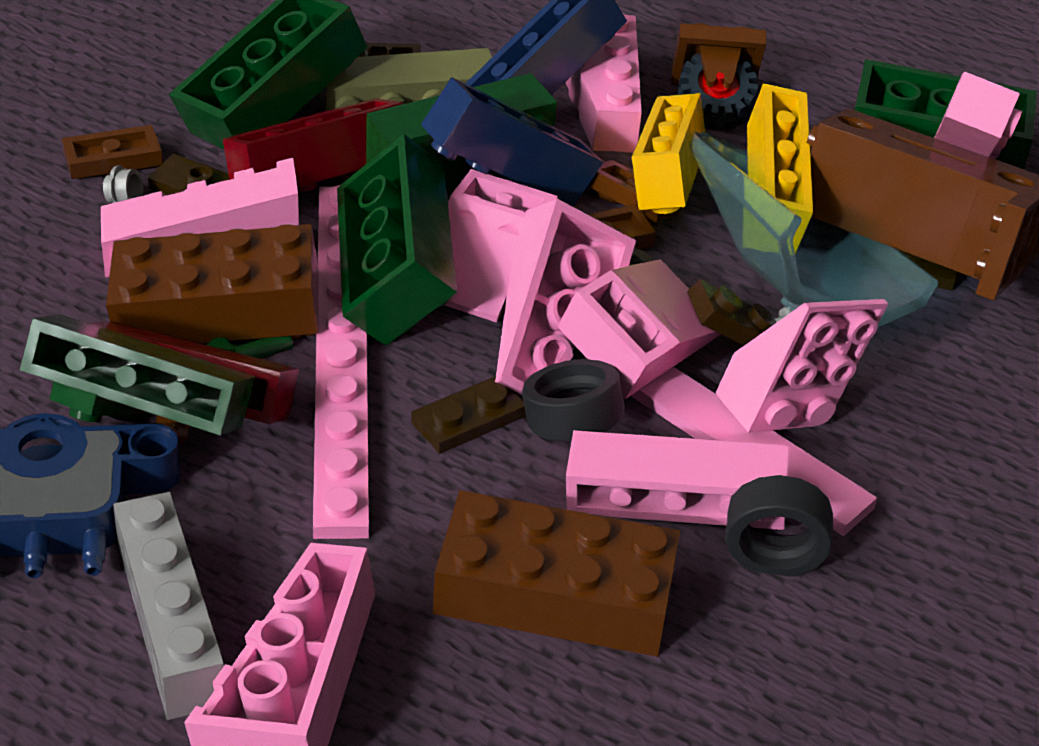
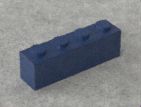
(554, 43)
(509, 142)

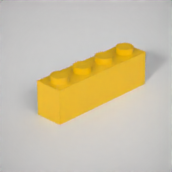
(780, 152)
(662, 157)

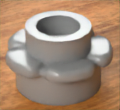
(122, 184)

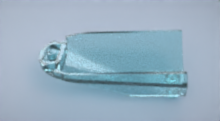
(829, 259)

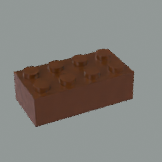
(217, 284)
(556, 572)

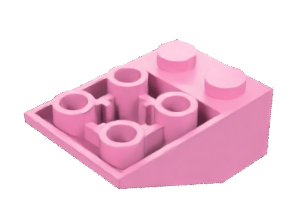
(484, 232)
(635, 322)
(799, 365)

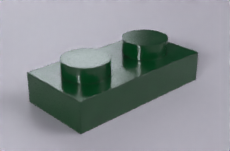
(90, 406)

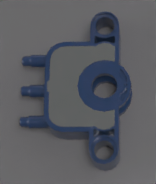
(65, 493)

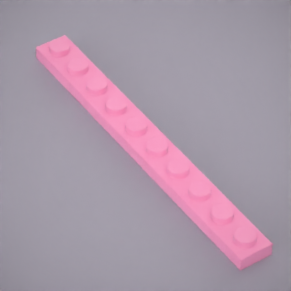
(340, 398)

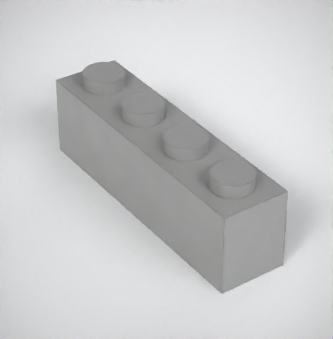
(168, 602)

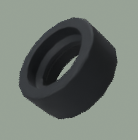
(573, 397)
(783, 498)

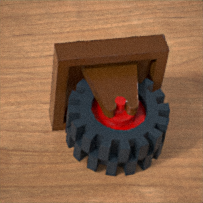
(721, 67)

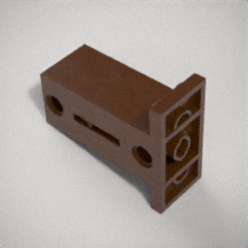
(925, 198)

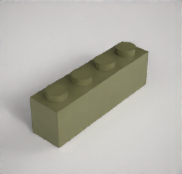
(401, 76)

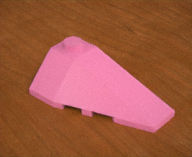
(552, 259)

